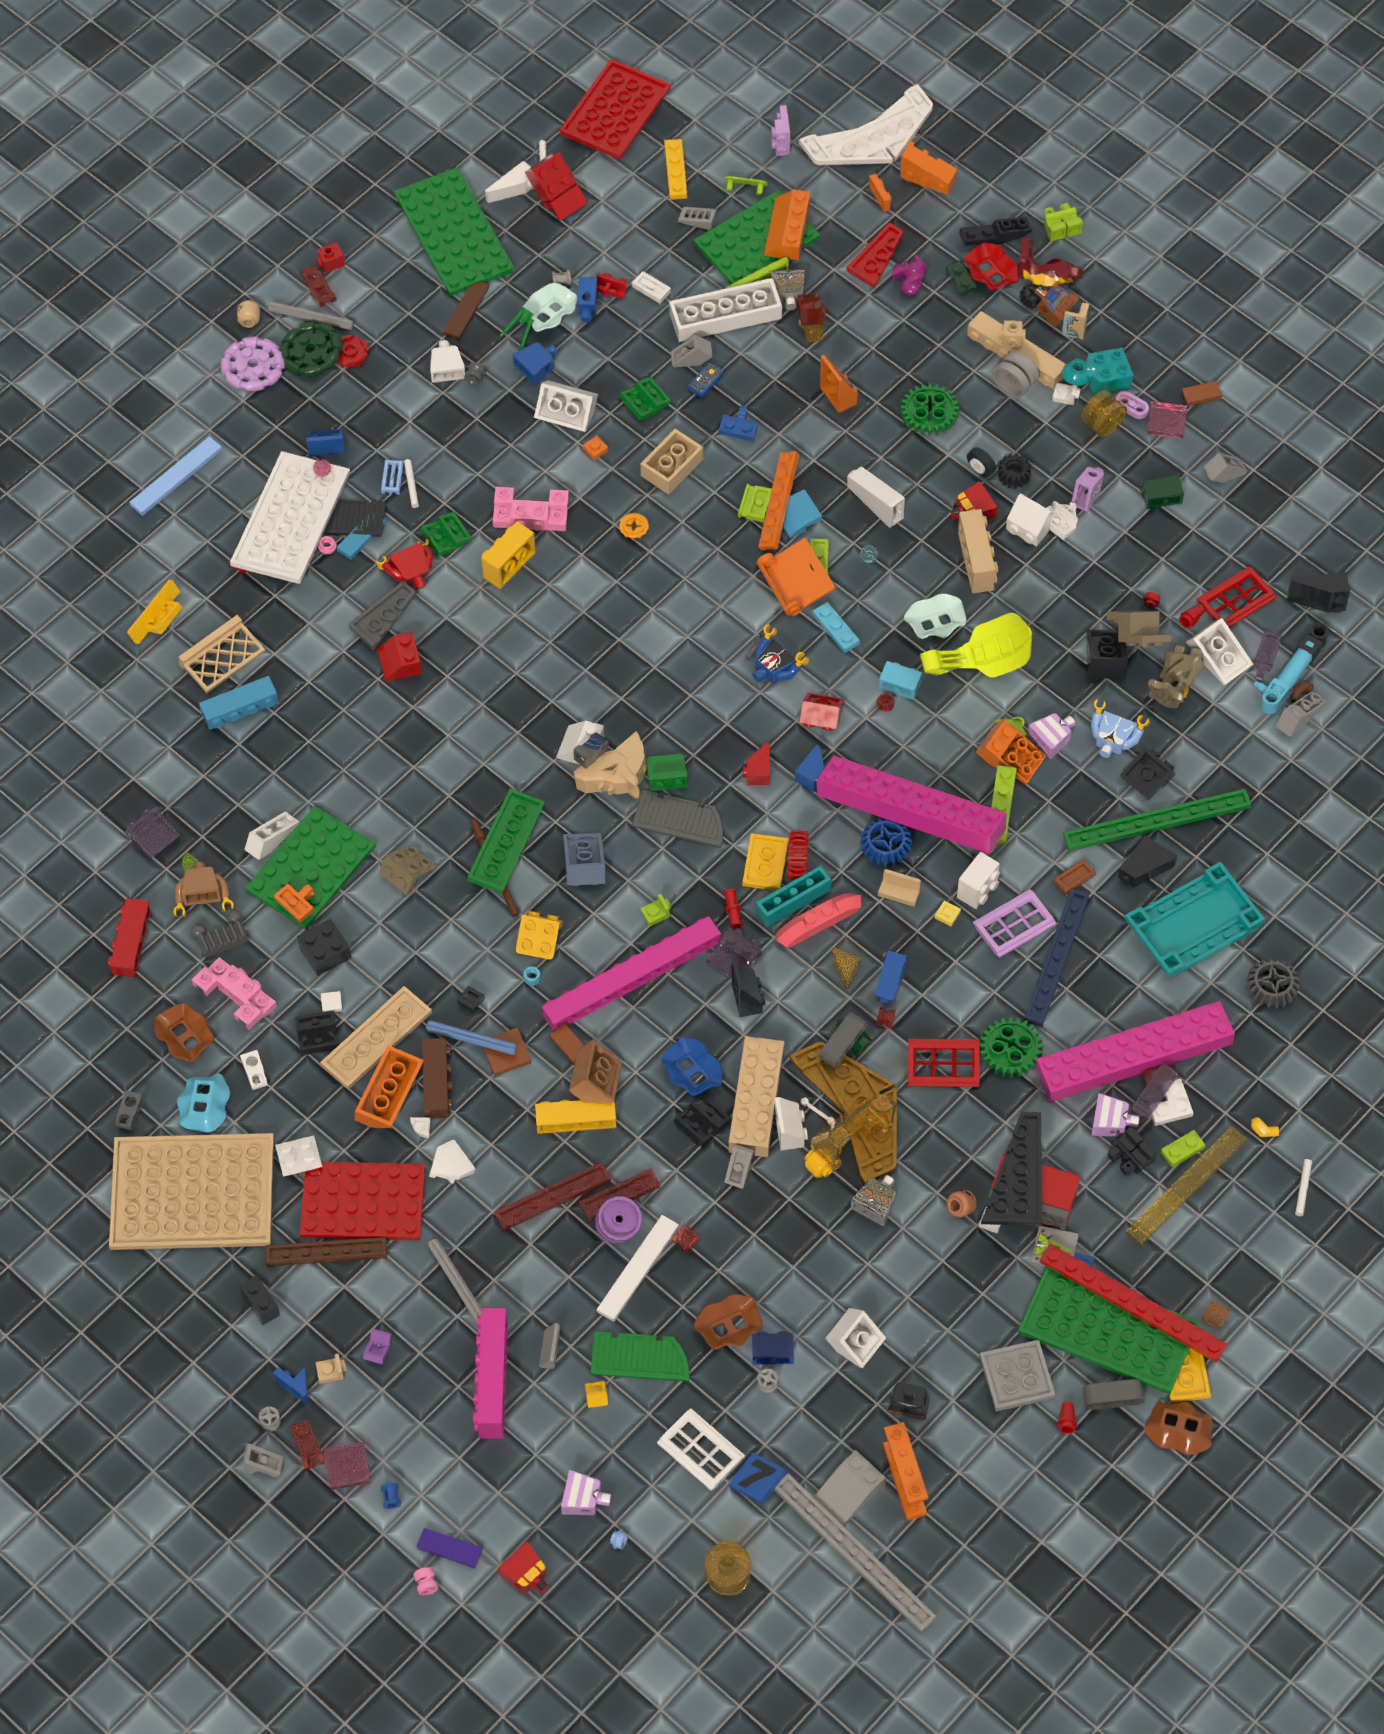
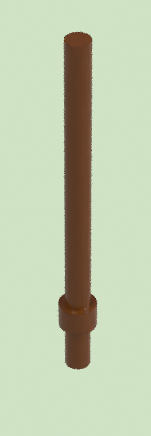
(480, 837)

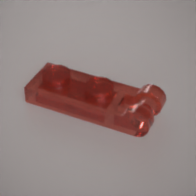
(317, 285)

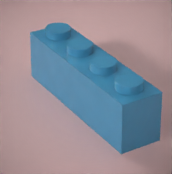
(239, 703)

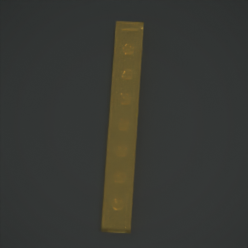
(1186, 1186)

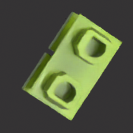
(1062, 222)

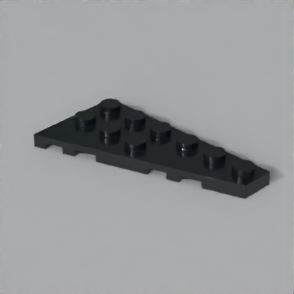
(1018, 1186)

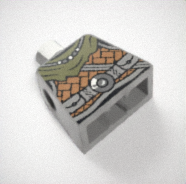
(789, 285)
(875, 1199)

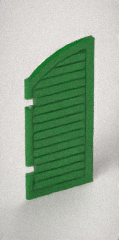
(638, 1357)

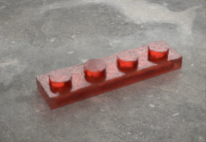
(631, 1188)

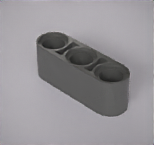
(843, 1039)
(1113, 1394)

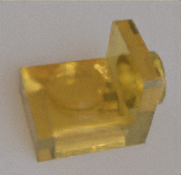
(812, 332)

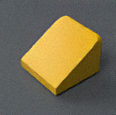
(596, 1394)

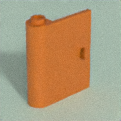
(794, 579)

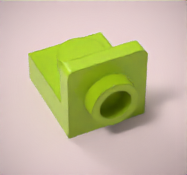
(656, 911)

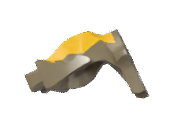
(1176, 668)

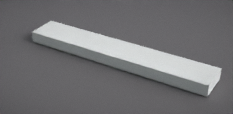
(637, 1268)

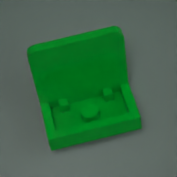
(667, 772)

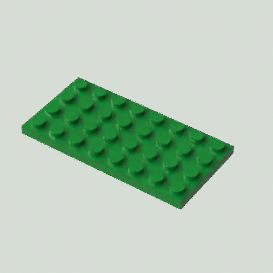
(453, 231)
(1102, 1333)

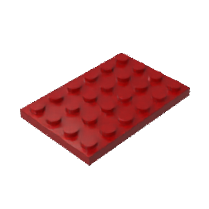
(615, 109)
(363, 1201)

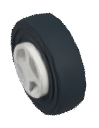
(981, 462)

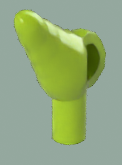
(1017, 722)

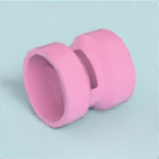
(425, 1581)

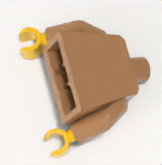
(201, 887)

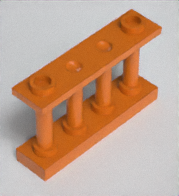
(905, 1471)

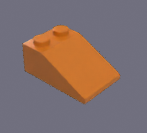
(836, 386)

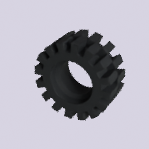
(1014, 479)

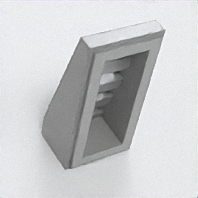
(704, 213)

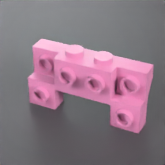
(531, 514)
(238, 987)

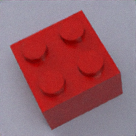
(550, 177)

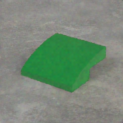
(645, 398)
(446, 534)

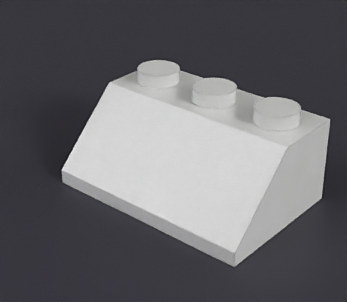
(565, 405)

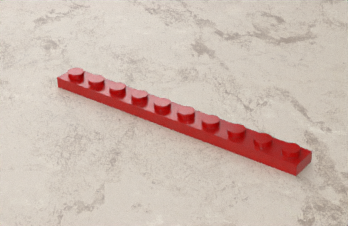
(1133, 1303)

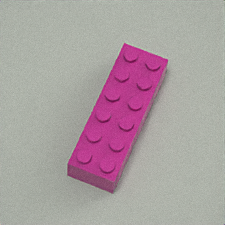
(491, 1373)

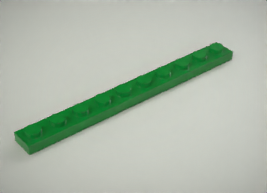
(1157, 820)

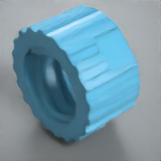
(532, 970)

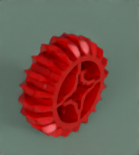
(797, 854)

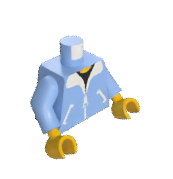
(1115, 732)

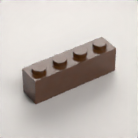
(436, 1078)

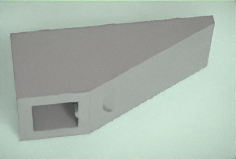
(1299, 713)

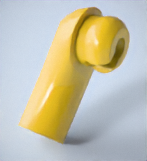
(1262, 1129)

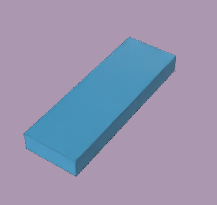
(354, 543)

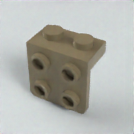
(405, 867)

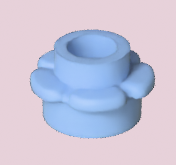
(619, 1539)

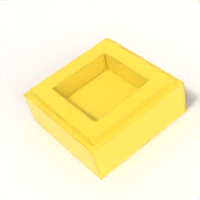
(947, 913)

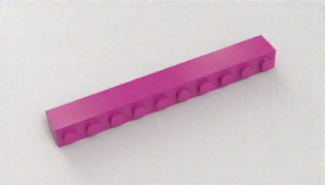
(631, 974)

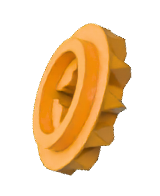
(628, 521)

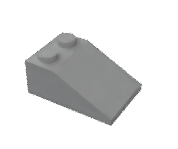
(850, 1488)

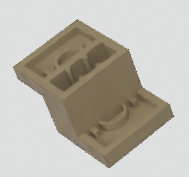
(1139, 628)

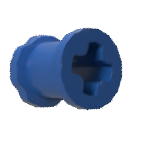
(390, 1495)

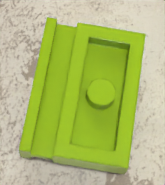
(755, 503)

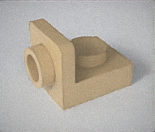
(330, 1369)

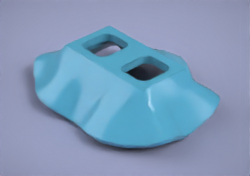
(215, 1099)

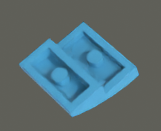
(800, 514)

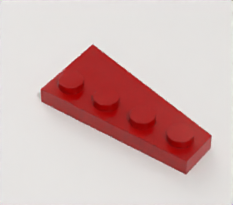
(876, 255)

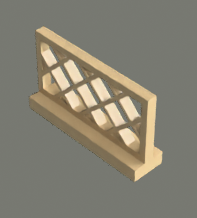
(213, 641)

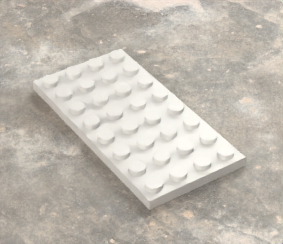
(289, 518)

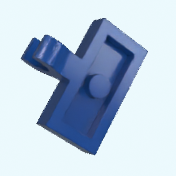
(739, 426)

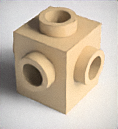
(1012, 334)

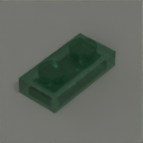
(961, 278)

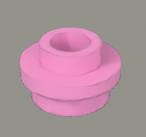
(327, 541)

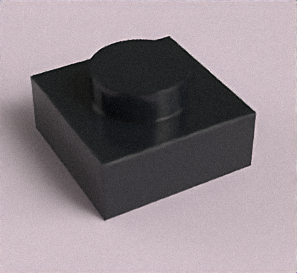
(471, 999)

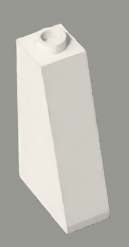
(877, 496)

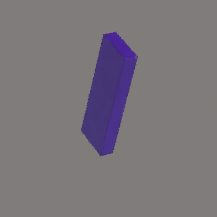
(449, 1548)

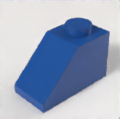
(810, 769)

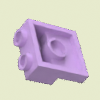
(781, 132)

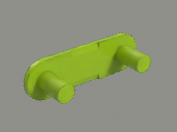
(759, 183)

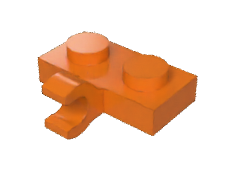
(295, 901)

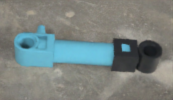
(1305, 654)

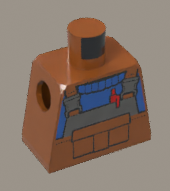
(1055, 303)

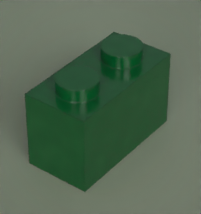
(1162, 492)

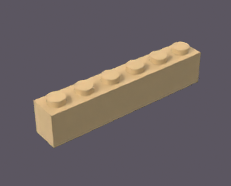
(987, 332)

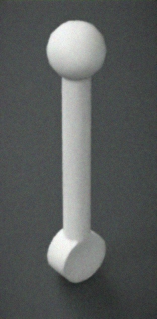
(804, 1102)

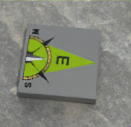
(1062, 1239)

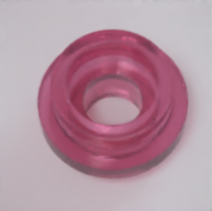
(321, 468)

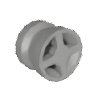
(767, 1376)
(269, 1414)

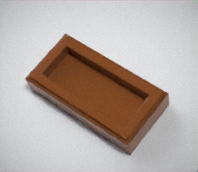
(1201, 393)
(1074, 877)
(566, 1042)

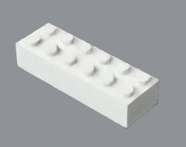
(725, 309)

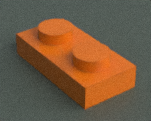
(877, 187)

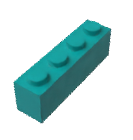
(793, 896)

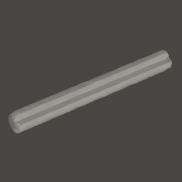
(310, 315)
(455, 1278)

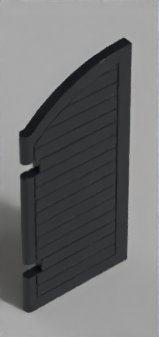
(351, 513)

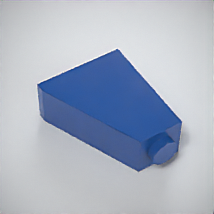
(891, 976)

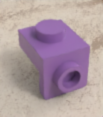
(378, 1346)

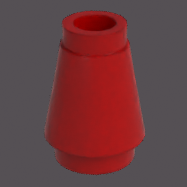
(1191, 616)
(1067, 1419)

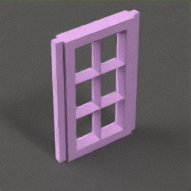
(1007, 908)

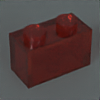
(810, 309)
(306, 1444)

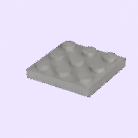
(1017, 1375)

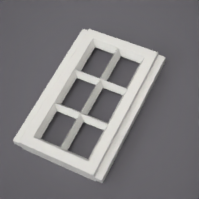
(688, 1463)

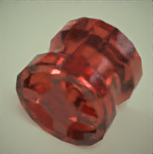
(885, 1018)

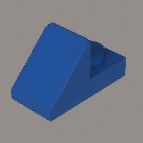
(296, 1386)

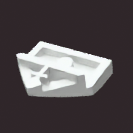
(1062, 519)
(451, 1163)

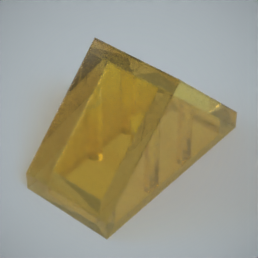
(847, 965)

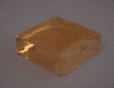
(1216, 1314)

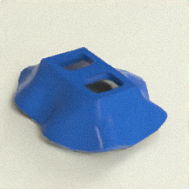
(702, 1062)

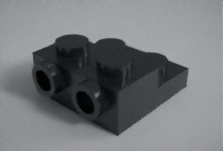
(1148, 773)

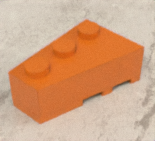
(927, 171)

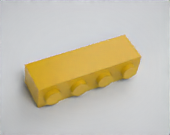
(574, 1116)

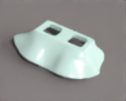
(541, 301)
(933, 608)

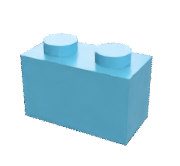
(900, 680)

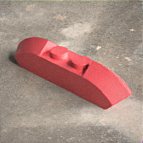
(818, 919)

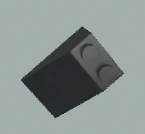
(1320, 592)
(1106, 655)
(746, 988)

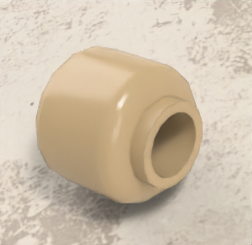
(248, 313)

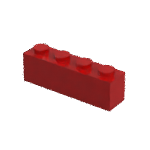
(130, 937)

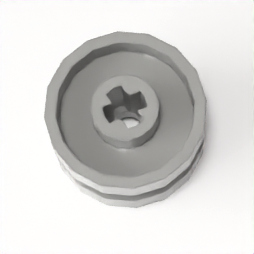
(1015, 374)

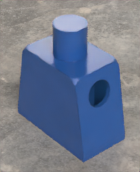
(587, 298)
(535, 361)

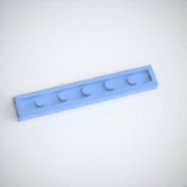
(175, 476)

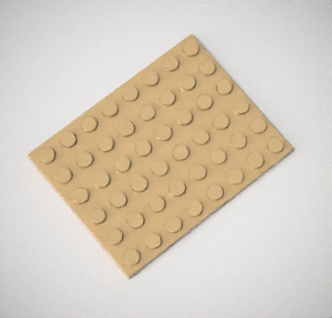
(218, 1206)

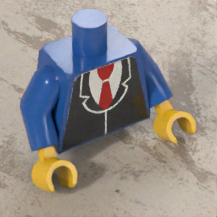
(774, 660)

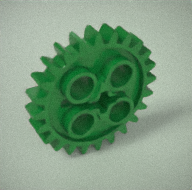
(943, 409)
(1002, 1060)

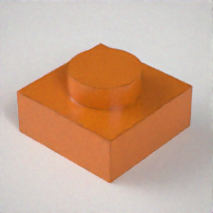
(595, 447)

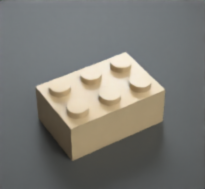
(671, 461)

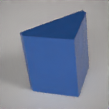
(326, 442)

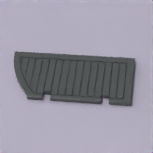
(679, 818)

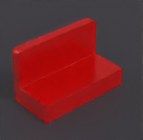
(566, 202)

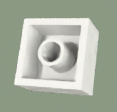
(978, 880)

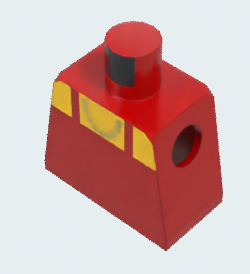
(973, 499)
(524, 1570)

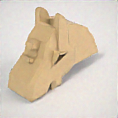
(615, 770)

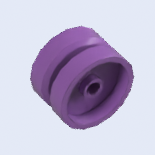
(612, 1230)

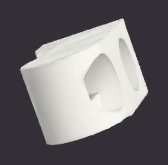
(254, 1069)

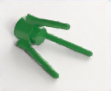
(523, 316)

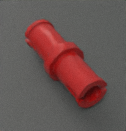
(733, 908)

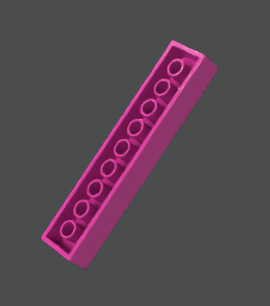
(911, 804)
(1134, 1050)

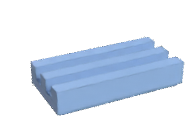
(391, 489)

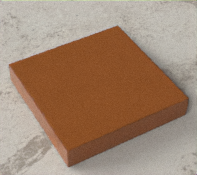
(504, 1062)

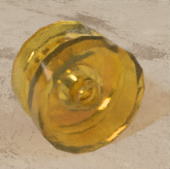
(1103, 413)
(725, 1556)

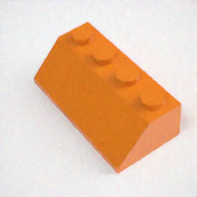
(788, 225)
(388, 1088)

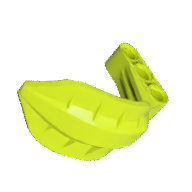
(993, 649)

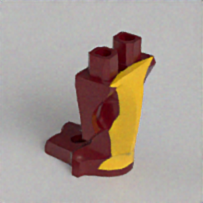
(1053, 272)

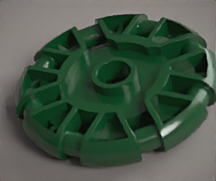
(311, 340)

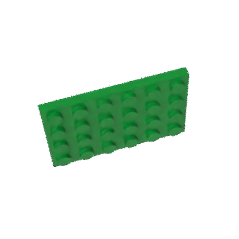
(740, 242)
(316, 854)

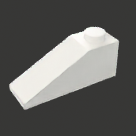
(510, 185)
(269, 835)

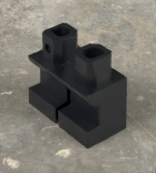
(1133, 1151)

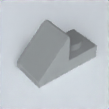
(739, 1166)
(262, 1460)

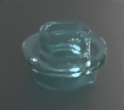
(869, 549)

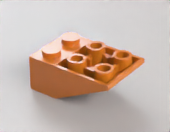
(1010, 748)

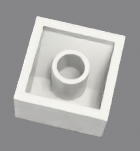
(1028, 520)
(577, 735)
(789, 1124)
(856, 1337)

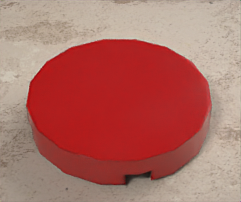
(353, 351)

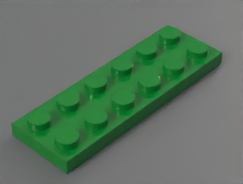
(506, 841)

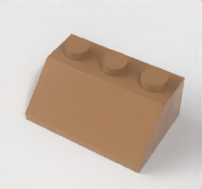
(595, 1074)

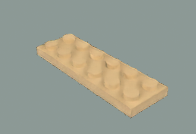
(369, 1041)

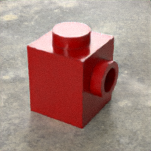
(330, 257)

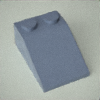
(584, 859)

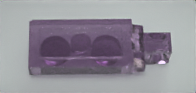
(1266, 653)

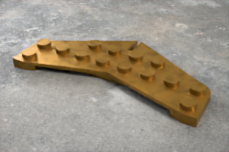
(845, 1087)

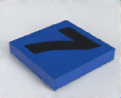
(757, 1478)

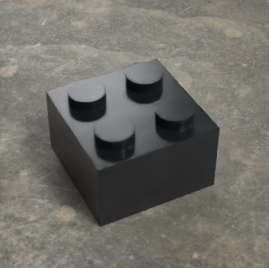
(324, 947)

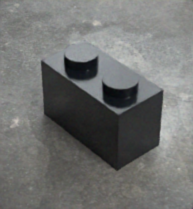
(259, 1300)

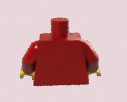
(409, 564)

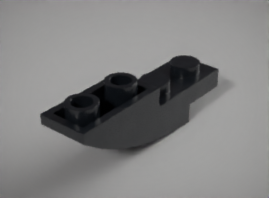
(998, 233)

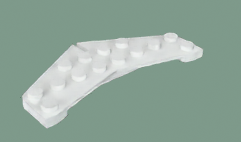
(872, 141)

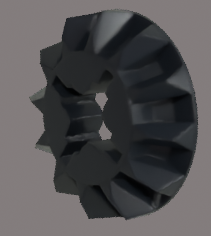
(1025, 296)

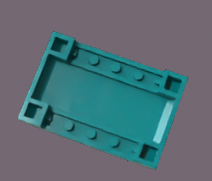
(1195, 920)

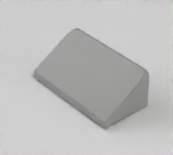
(549, 1347)

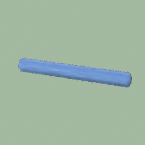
(471, 1037)

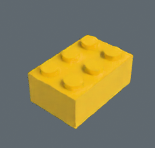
(508, 554)

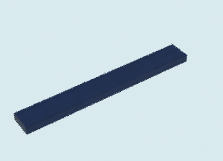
(1056, 958)

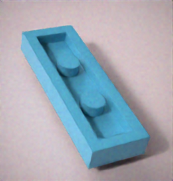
(836, 627)

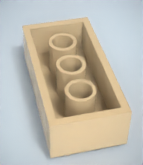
(977, 551)

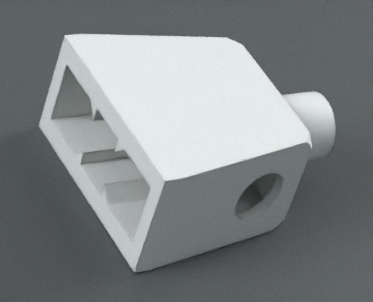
(446, 363)

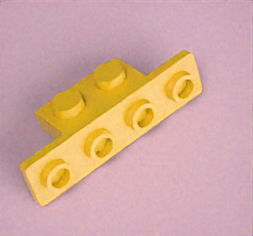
(157, 614)

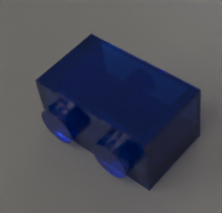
(772, 1348)

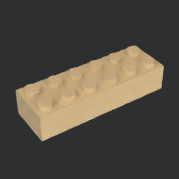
(756, 1095)

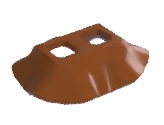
(196, 1027)
(723, 1313)
(1176, 1436)

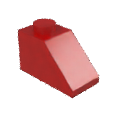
(758, 767)

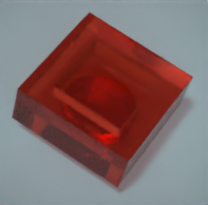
(686, 1239)

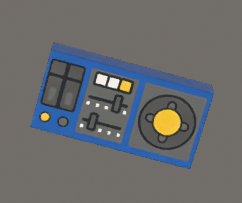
(705, 380)

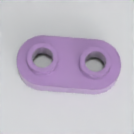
(1133, 404)

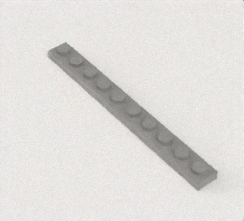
(855, 1553)

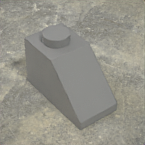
(692, 352)
(1224, 468)

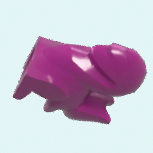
(913, 275)

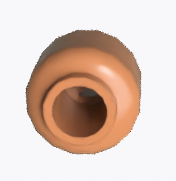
(961, 1203)

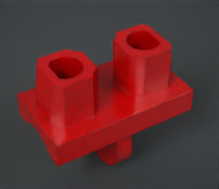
(611, 286)

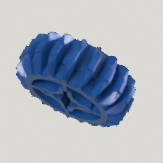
(890, 833)

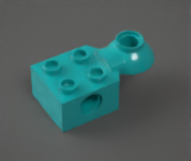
(1102, 370)

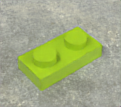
(1183, 1148)

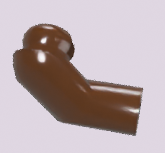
(1300, 688)

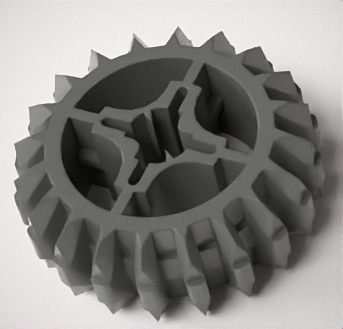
(1263, 988)

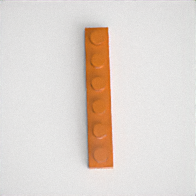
(778, 500)

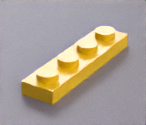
(675, 169)

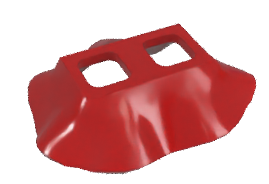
(1000, 263)

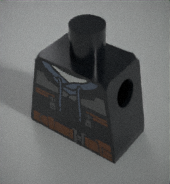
(909, 1401)

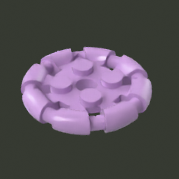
(249, 355)

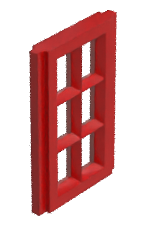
(1233, 582)
(943, 1081)

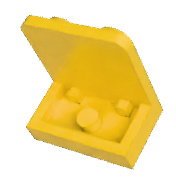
(538, 935)

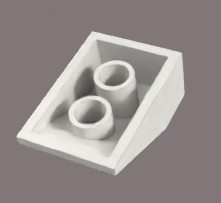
(1220, 651)

